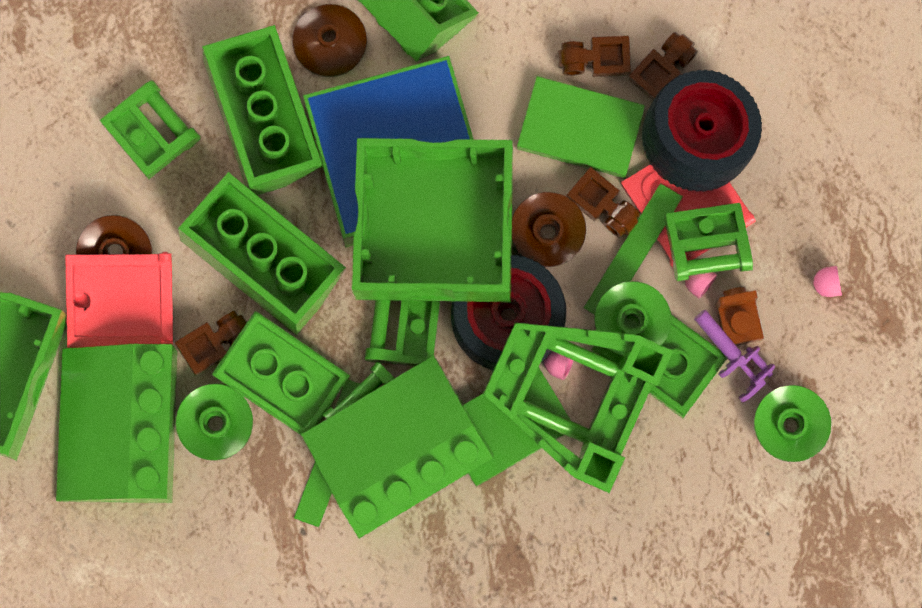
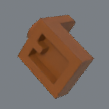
(739, 316)

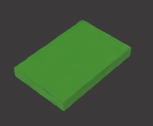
(580, 127)
(688, 370)
(280, 374)
(503, 436)

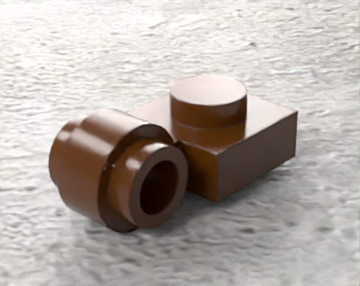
(607, 55)
(657, 70)
(596, 196)
(204, 347)

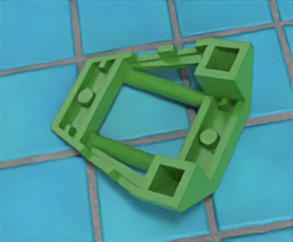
(617, 412)

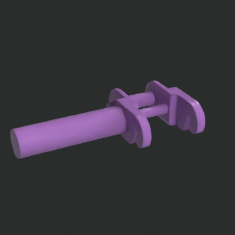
(734, 355)

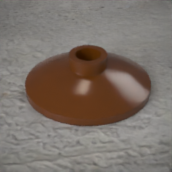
(332, 57)
(553, 211)
(111, 230)

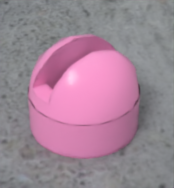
(827, 282)
(700, 283)
(558, 365)

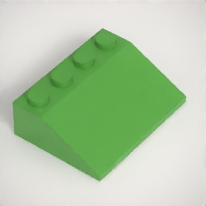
(117, 424)
(397, 446)

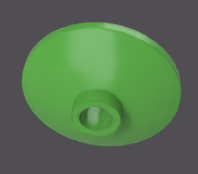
(634, 300)
(202, 406)
(811, 418)

